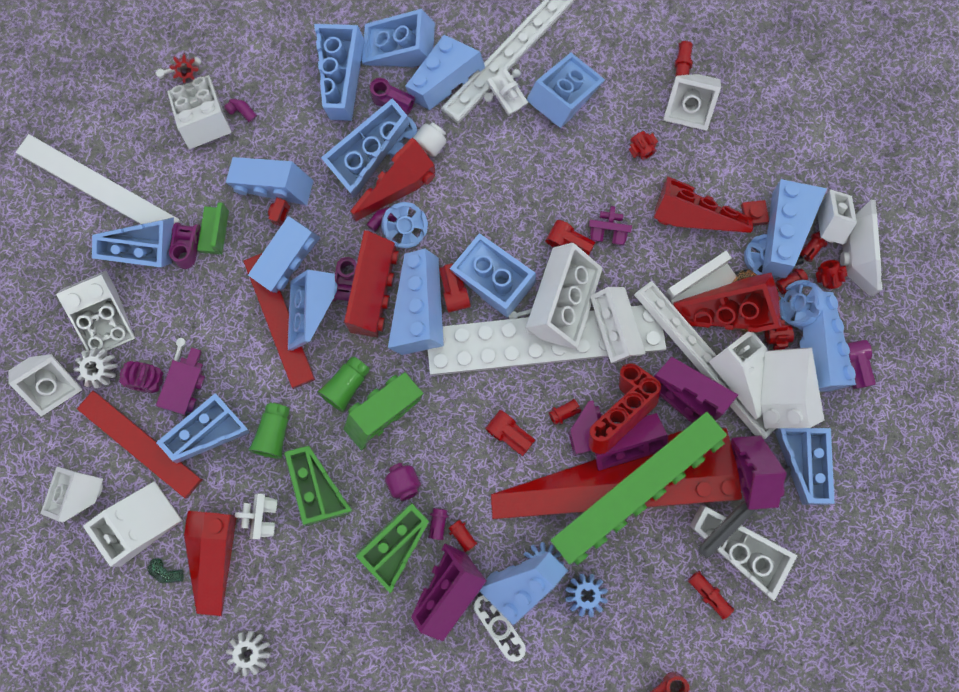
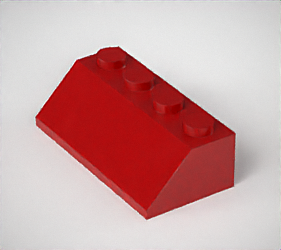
(370, 285)

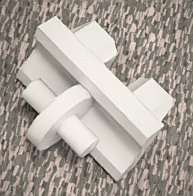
(507, 92)
(260, 505)

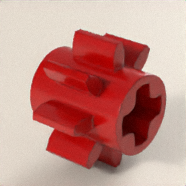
(178, 72)
(643, 145)
(831, 274)
(780, 336)

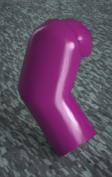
(242, 107)
(376, 219)

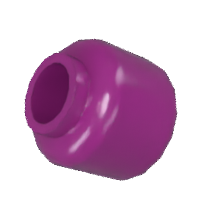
(402, 482)

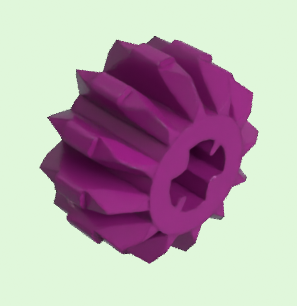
(141, 377)

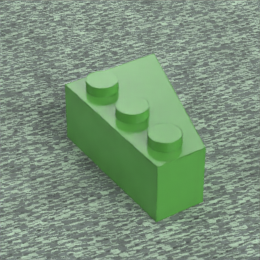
(381, 409)
(314, 490)
(391, 547)

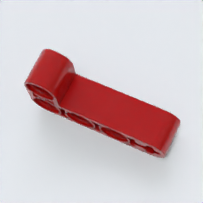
(604, 432)

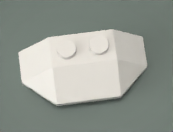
(862, 251)

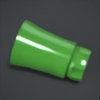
(344, 384)
(271, 432)

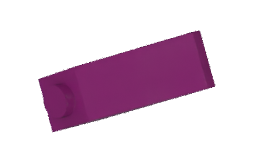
(640, 441)

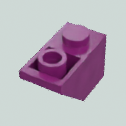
(580, 430)

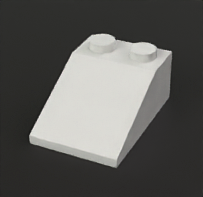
(790, 389)

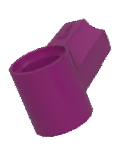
(402, 98)
(860, 358)

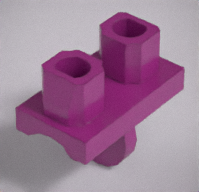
(620, 231)

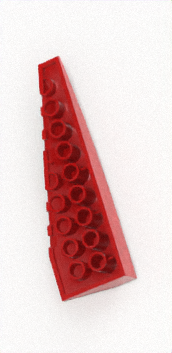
(583, 485)

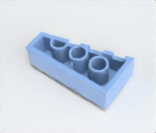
(339, 67)
(365, 147)
(789, 223)
(418, 305)
(829, 347)

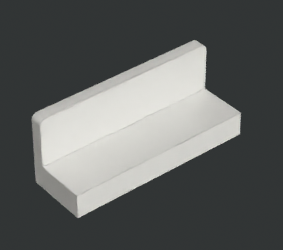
(708, 277)
(617, 324)

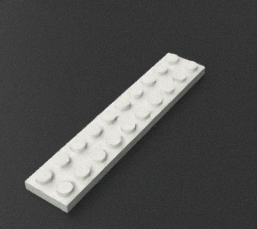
(512, 345)

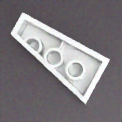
(750, 553)

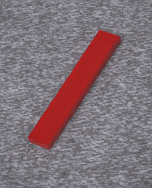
(277, 318)
(139, 444)

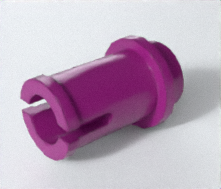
(438, 523)

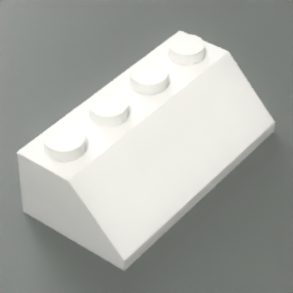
(564, 296)

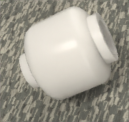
(431, 139)

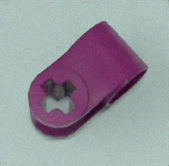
(184, 240)
(344, 281)

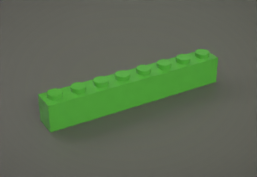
(637, 488)

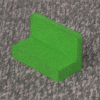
(213, 229)

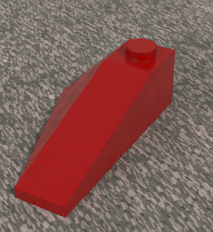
(409, 173)
(684, 208)
(740, 305)
(209, 554)

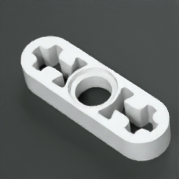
(505, 647)

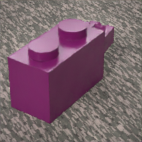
(181, 384)

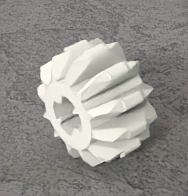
(89, 373)
(240, 648)

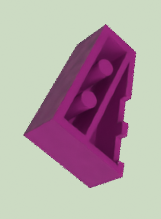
(692, 392)
(759, 472)
(449, 594)

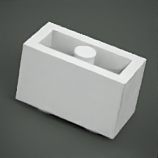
(836, 217)

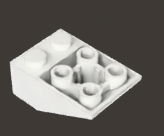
(198, 112)
(96, 312)
(742, 370)
(132, 524)

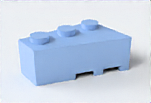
(442, 71)
(269, 179)
(136, 244)
(283, 255)
(811, 464)
(523, 586)

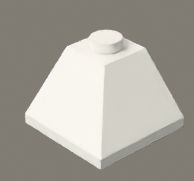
(693, 100)
(43, 383)
(70, 494)

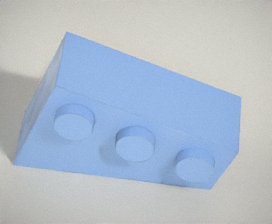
(202, 430)

